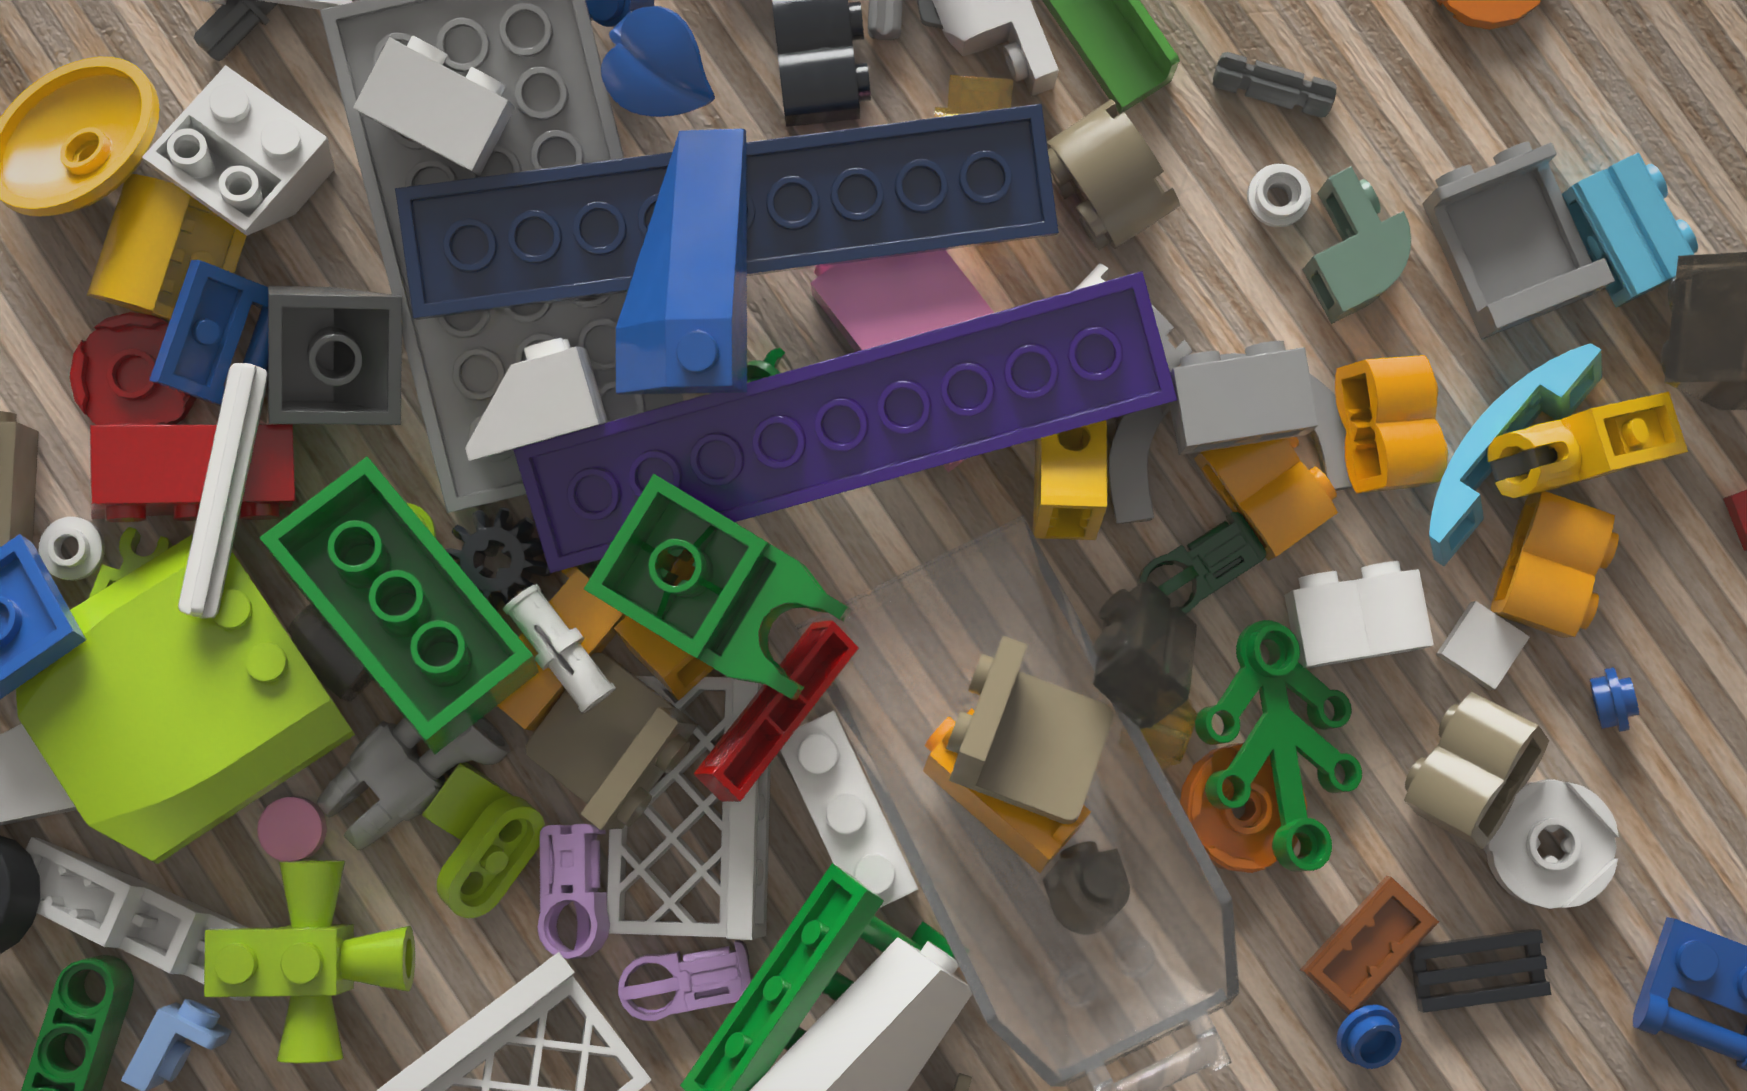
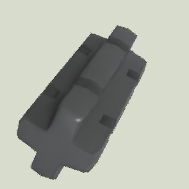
(1274, 84)

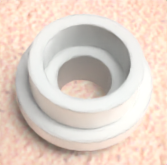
(1289, 180)
(89, 554)

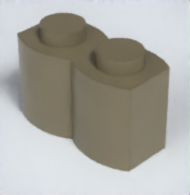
(1475, 769)

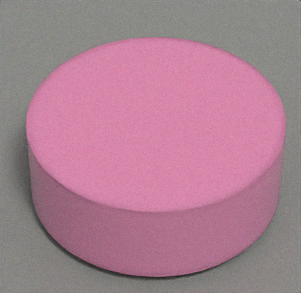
(292, 829)

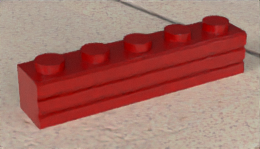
(773, 717)

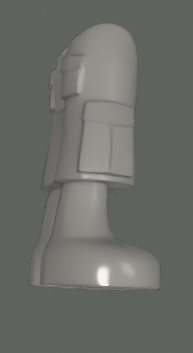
(400, 778)

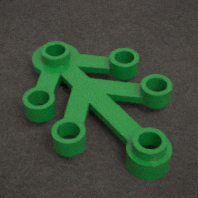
(1281, 736)

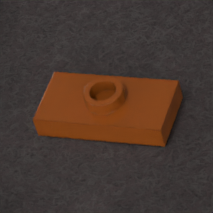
(1369, 945)

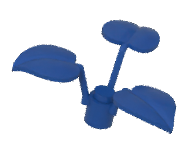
(654, 61)

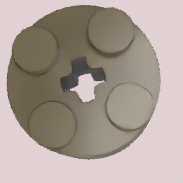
(1111, 175)

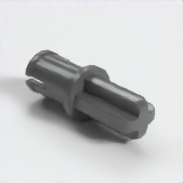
(231, 25)

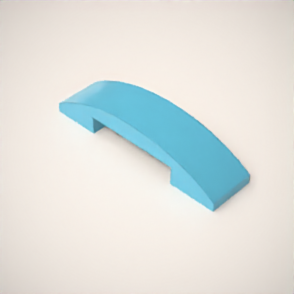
(1552, 389)

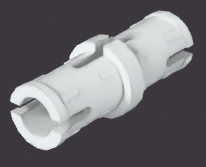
(559, 648)

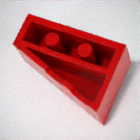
(164, 470)

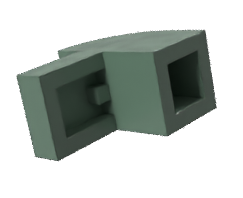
(1371, 250)

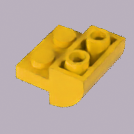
(152, 245)

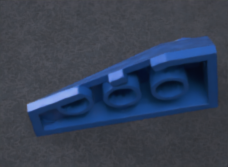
(689, 286)

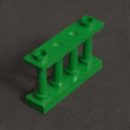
(793, 979)

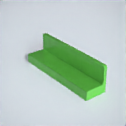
(1118, 46)

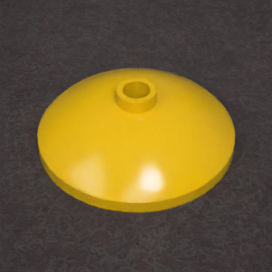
(75, 136)

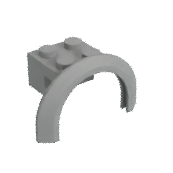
(1226, 405)

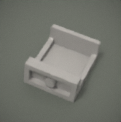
(1512, 240)

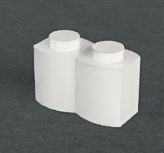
(1358, 617)

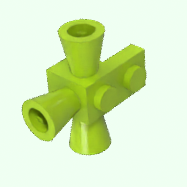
(307, 961)

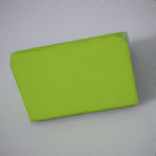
(463, 800)

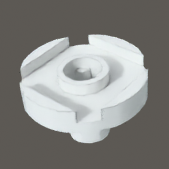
(1587, 845)

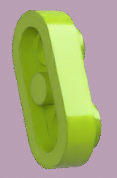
(493, 853)

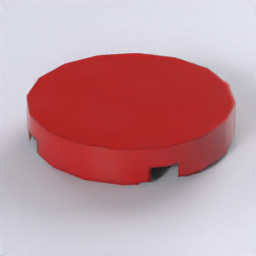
(114, 372)

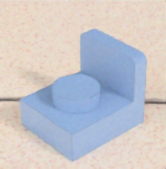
(163, 1046)

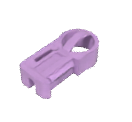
(567, 875)
(699, 981)

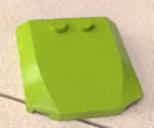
(176, 715)

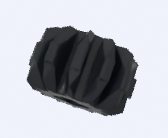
(487, 543)

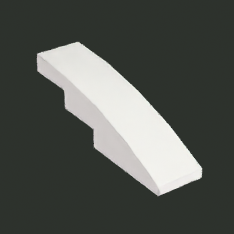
(124, 911)

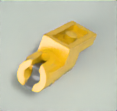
(1586, 445)

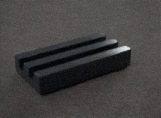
(1533, 963)

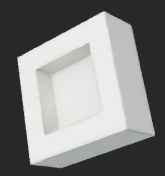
(1482, 645)

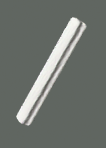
(223, 491)

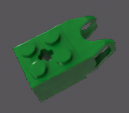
(727, 602)

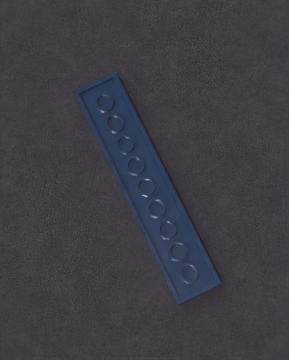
(807, 207)

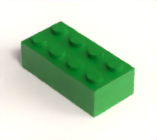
(400, 604)

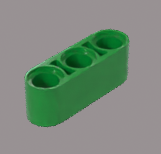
(93, 1022)

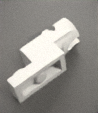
(987, 23)

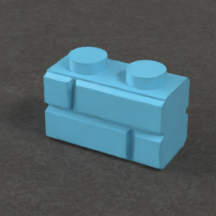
(1631, 226)

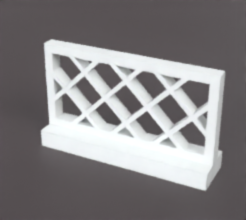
(742, 848)
(503, 1022)

